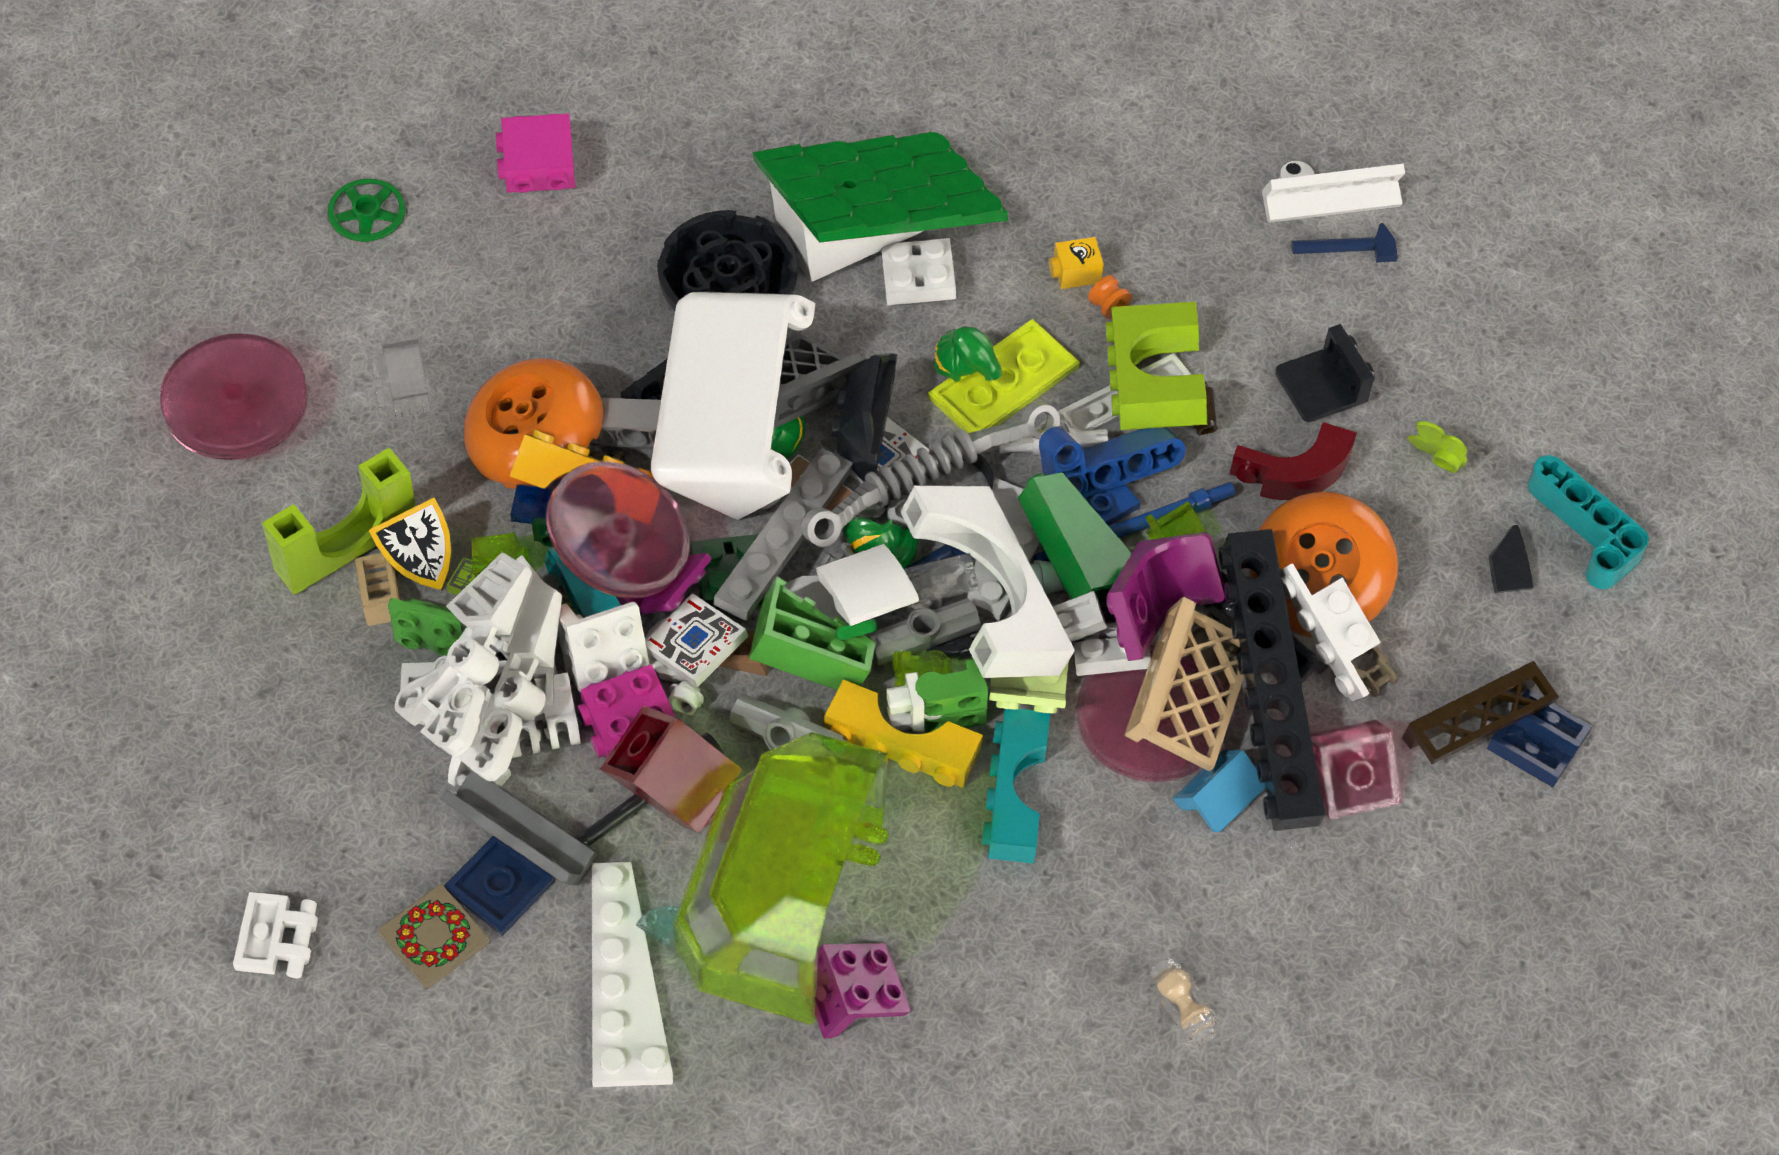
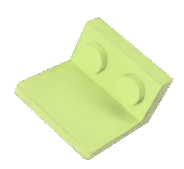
(1041, 691)

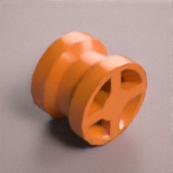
(1108, 294)

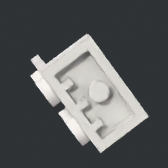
(601, 644)

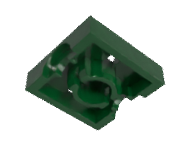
(721, 564)

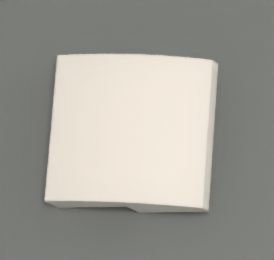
(867, 584)

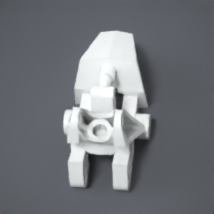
(459, 713)

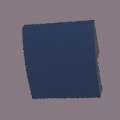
(1542, 741)

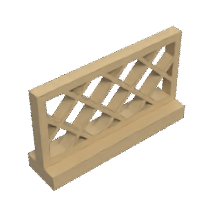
(1160, 678)

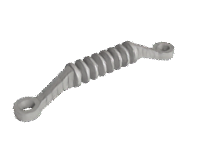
(966, 446)

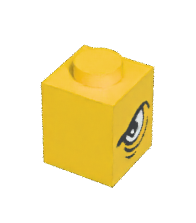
(1076, 263)

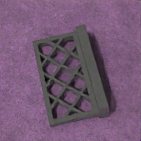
(820, 384)

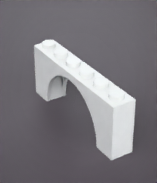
(973, 522)

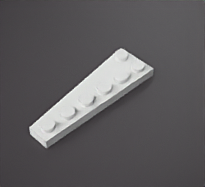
(626, 1012)

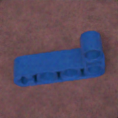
(1112, 461)

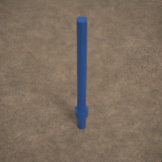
(1200, 499)

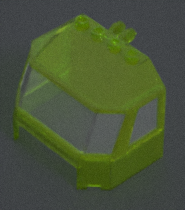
(772, 868)

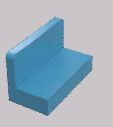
(1222, 791)

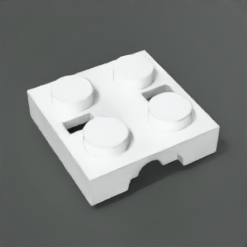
(918, 271)

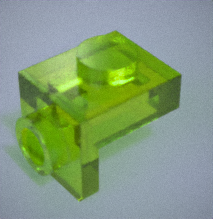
(1178, 522)
(488, 548)

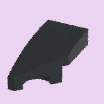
(1510, 564)

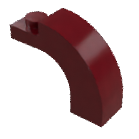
(1298, 475)

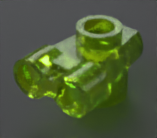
(907, 663)

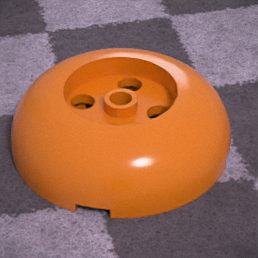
(529, 397)
(1331, 517)

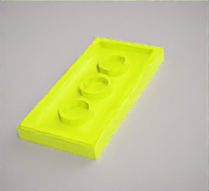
(1029, 366)

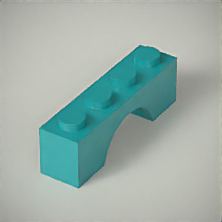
(1014, 825)

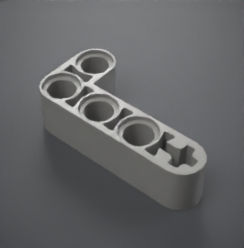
(628, 423)

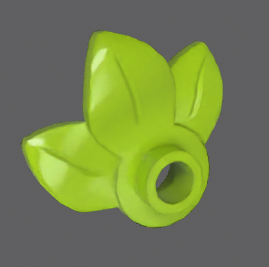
(1446, 449)

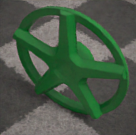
(366, 209)

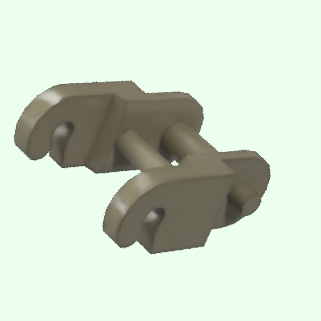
(1382, 666)

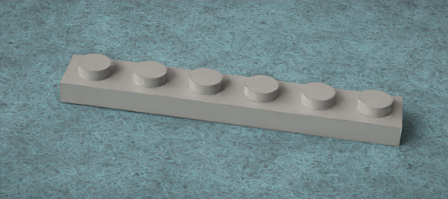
(781, 535)

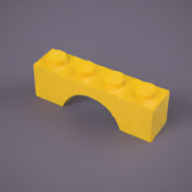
(542, 461)
(943, 753)

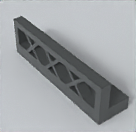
(522, 828)

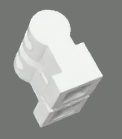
(557, 717)

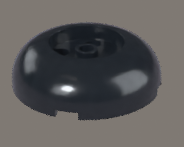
(734, 249)

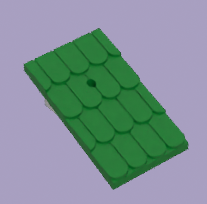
(866, 194)

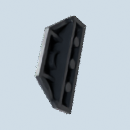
(865, 413)

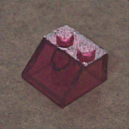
(1356, 768)

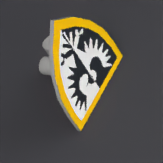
(417, 543)

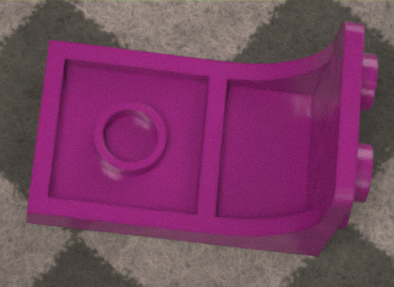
(1158, 578)

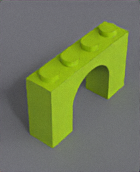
(1145, 398)
(308, 556)

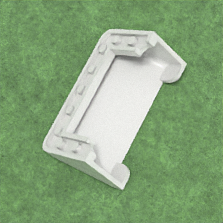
(724, 399)

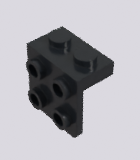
(1327, 378)

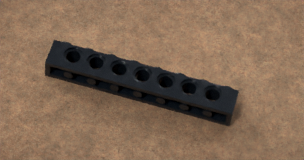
(1258, 552)

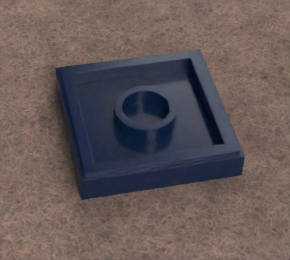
(499, 885)

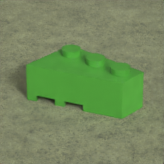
(804, 643)

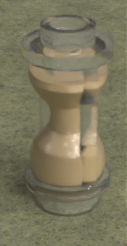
(1173, 985)

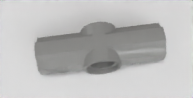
(942, 624)
(772, 723)

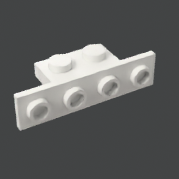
(1335, 625)

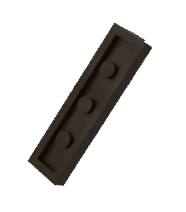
(1478, 705)

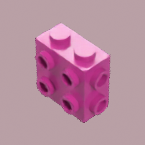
(536, 153)
(616, 702)

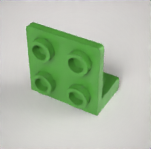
(424, 625)

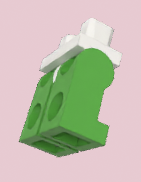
(938, 698)

